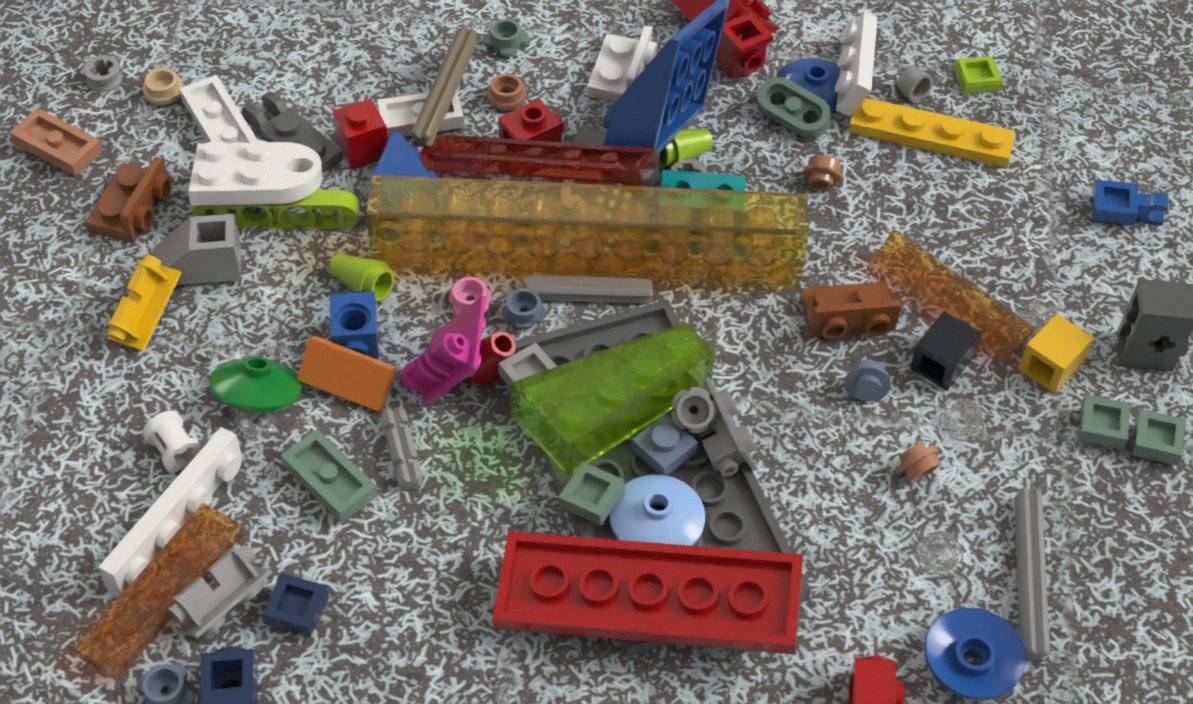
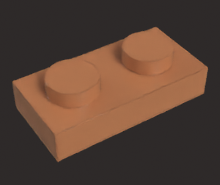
(56, 142)

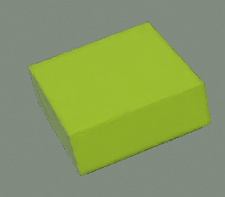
(978, 75)

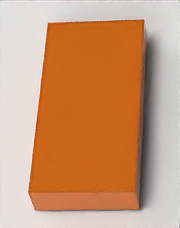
(346, 373)

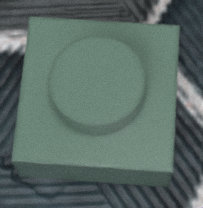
(1104, 422)
(1158, 437)
(591, 493)

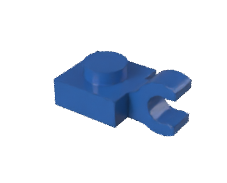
(1123, 204)

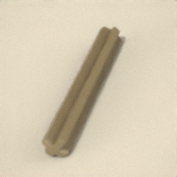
(444, 88)

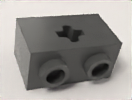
(1156, 325)

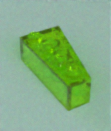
(609, 395)

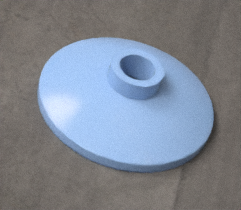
(677, 524)

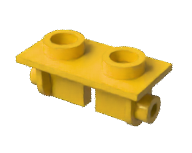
(141, 310)

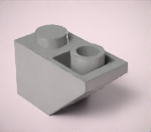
(203, 250)

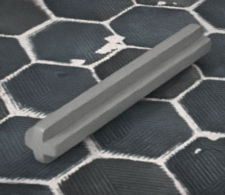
(1031, 574)

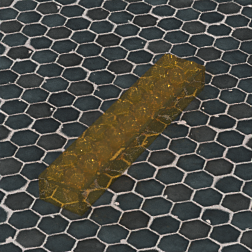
(588, 231)

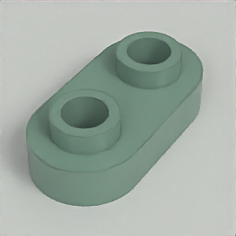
(796, 109)

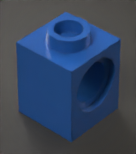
(355, 322)

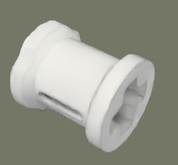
(171, 441)

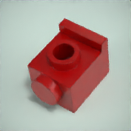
(745, 56)
(874, 682)

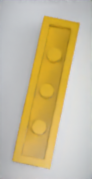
(933, 132)

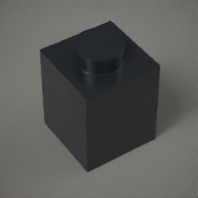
(945, 350)

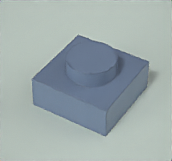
(664, 445)

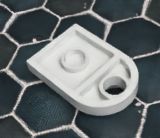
(253, 173)

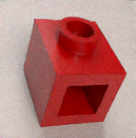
(531, 123)
(360, 133)

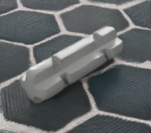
(402, 449)

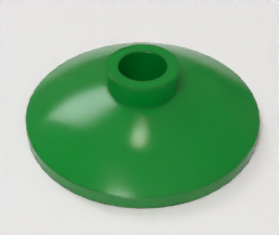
(255, 384)

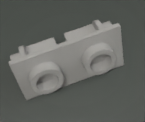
(730, 444)
(206, 607)

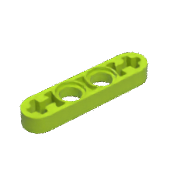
(279, 217)

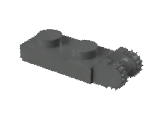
(292, 128)

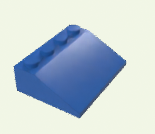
(670, 87)

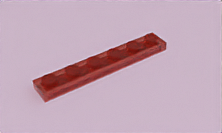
(541, 159)

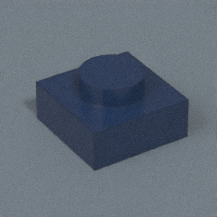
(295, 605)

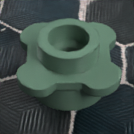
(505, 37)

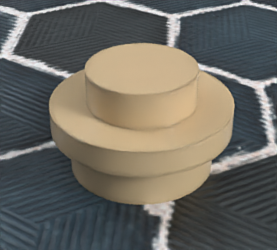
(162, 86)

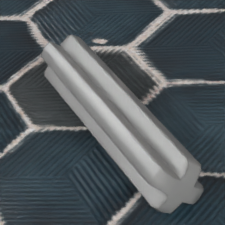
(591, 289)

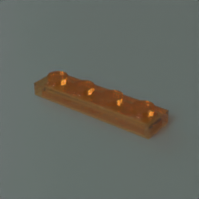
(948, 291)
(143, 606)

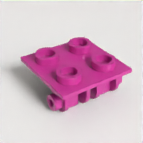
(450, 357)

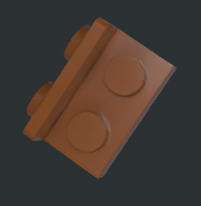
(130, 201)
(849, 310)

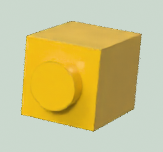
(1055, 353)

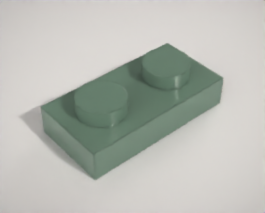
(329, 475)

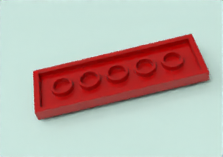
(650, 592)

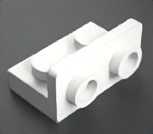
(620, 64)

